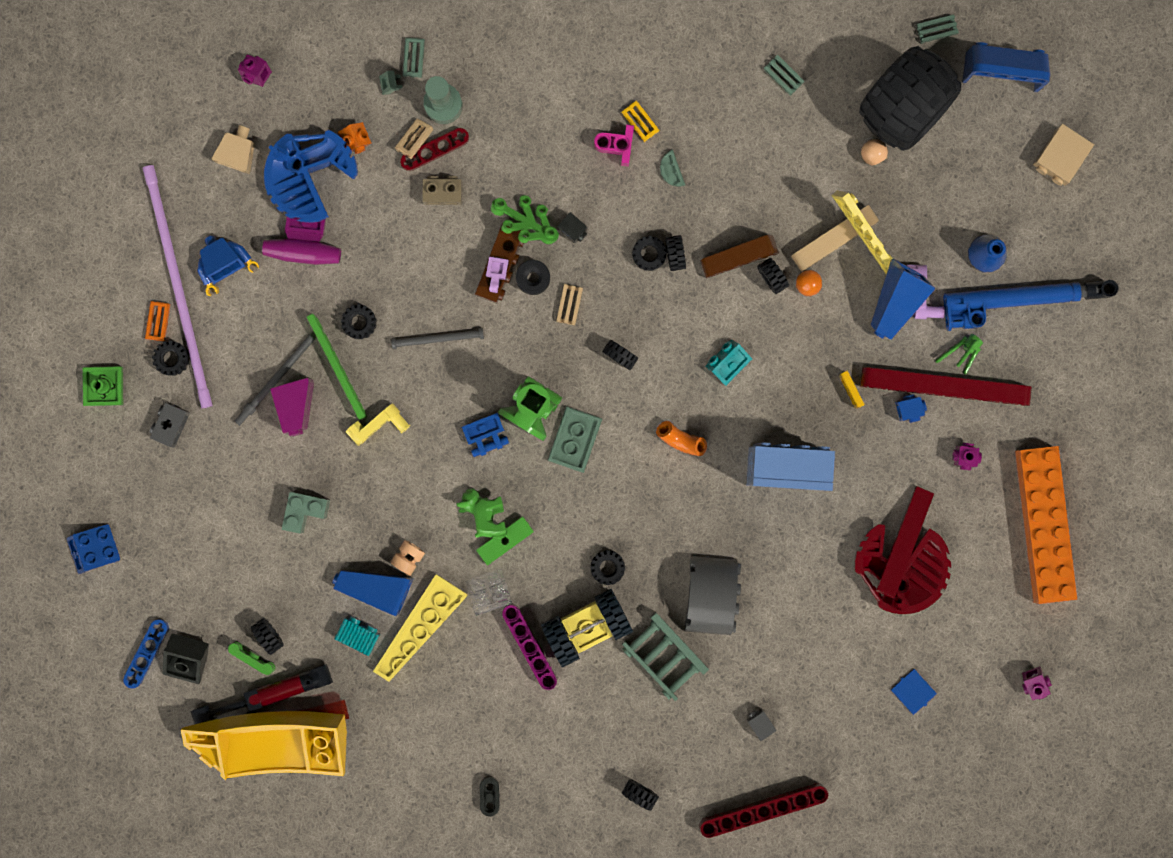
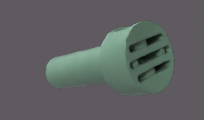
(442, 101)

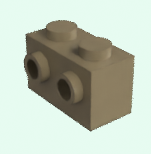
(442, 191)

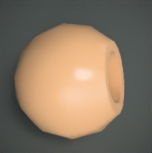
(874, 152)

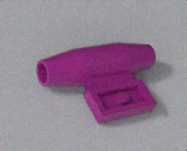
(302, 244)

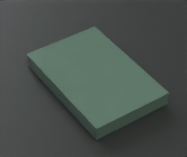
(575, 439)

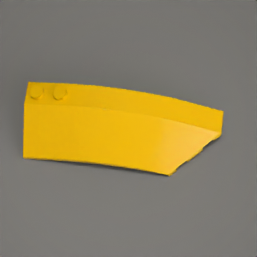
(271, 743)

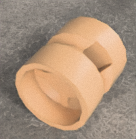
(405, 564)

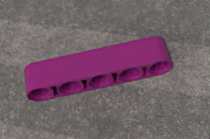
(530, 656)

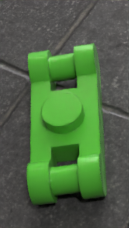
(251, 658)

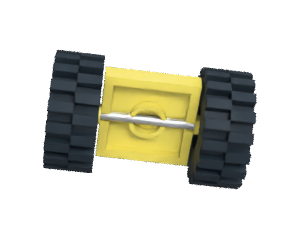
(586, 627)

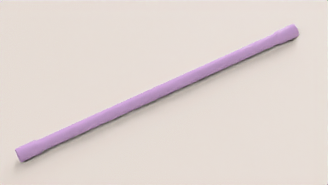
(152, 182)

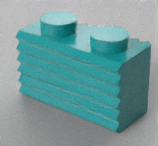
(357, 636)

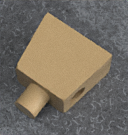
(235, 151)

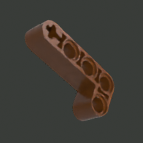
(739, 255)

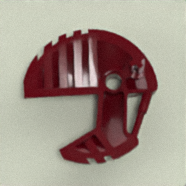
(922, 578)

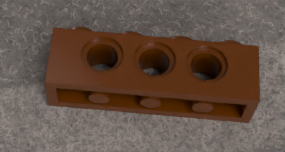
(498, 252)

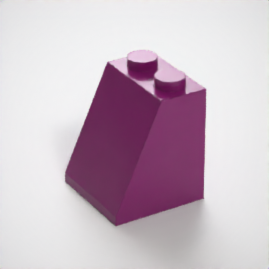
(293, 405)

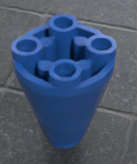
(982, 253)

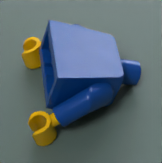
(220, 260)

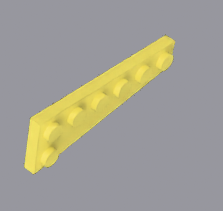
(847, 203)
(427, 616)

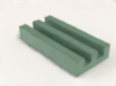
(953, 24)
(421, 57)
(772, 63)

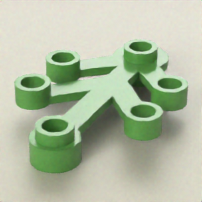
(544, 233)

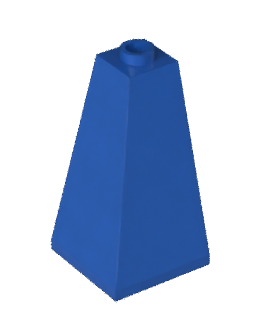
(899, 299)
(375, 589)

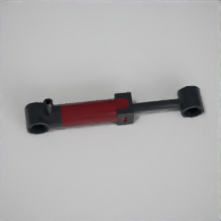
(269, 693)

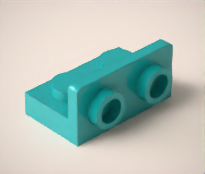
(728, 361)

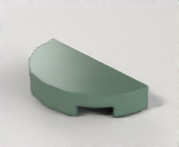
(670, 170)

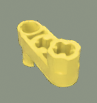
(360, 434)

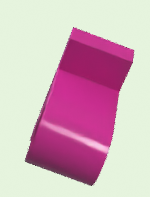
(612, 140)

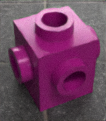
(254, 70)
(960, 459)
(1036, 683)

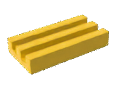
(645, 115)
(851, 389)

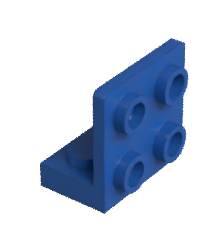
(93, 548)

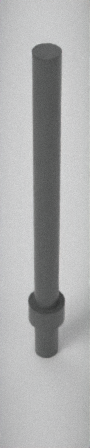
(250, 407)

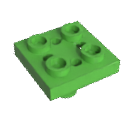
(95, 386)

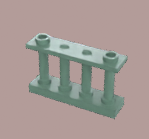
(683, 652)

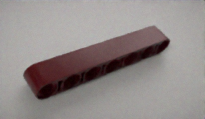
(773, 811)

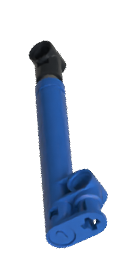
(963, 305)

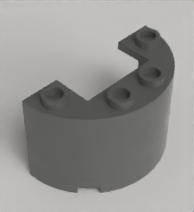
(713, 595)

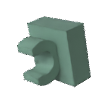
(388, 82)

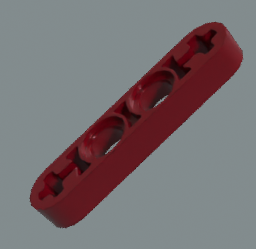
(436, 152)

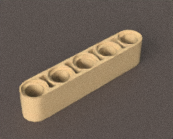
(830, 241)

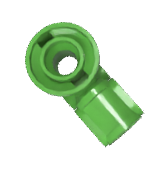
(532, 405)

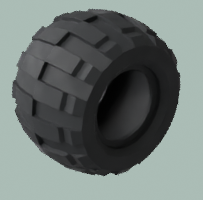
(910, 98)

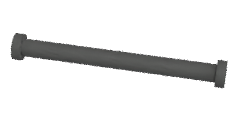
(437, 338)

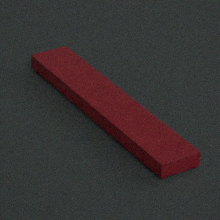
(905, 542)

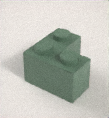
(301, 506)

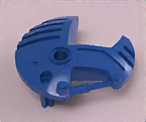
(294, 188)

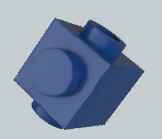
(911, 408)

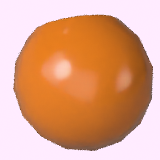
(809, 283)

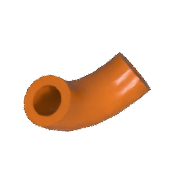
(680, 440)

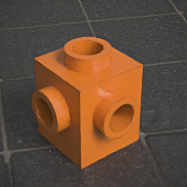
(355, 137)

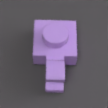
(496, 270)

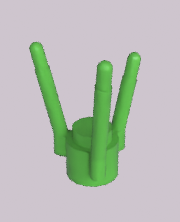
(971, 345)

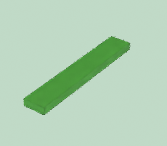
(337, 367)

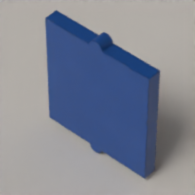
(913, 691)

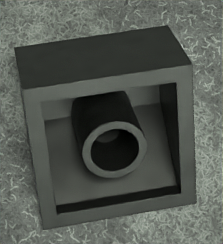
(185, 658)

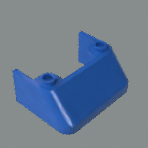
(1007, 64)

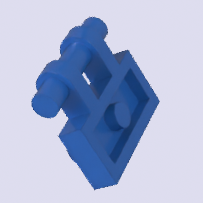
(483, 429)

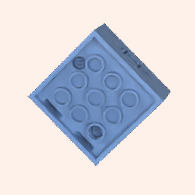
(790, 467)

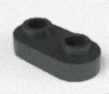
(489, 796)

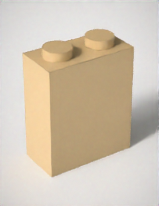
(1063, 155)

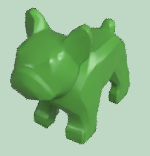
(483, 512)

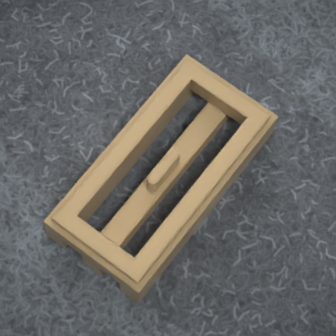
(416, 140)
(566, 320)

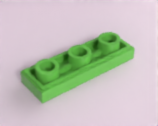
(495, 548)

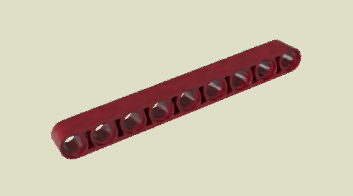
(946, 386)

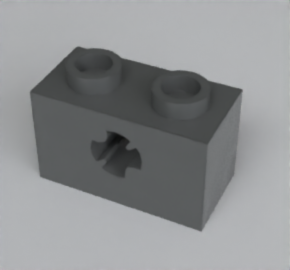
(178, 420)

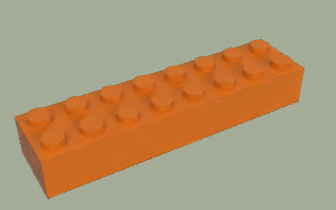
(1046, 525)

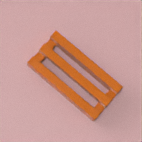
(164, 324)

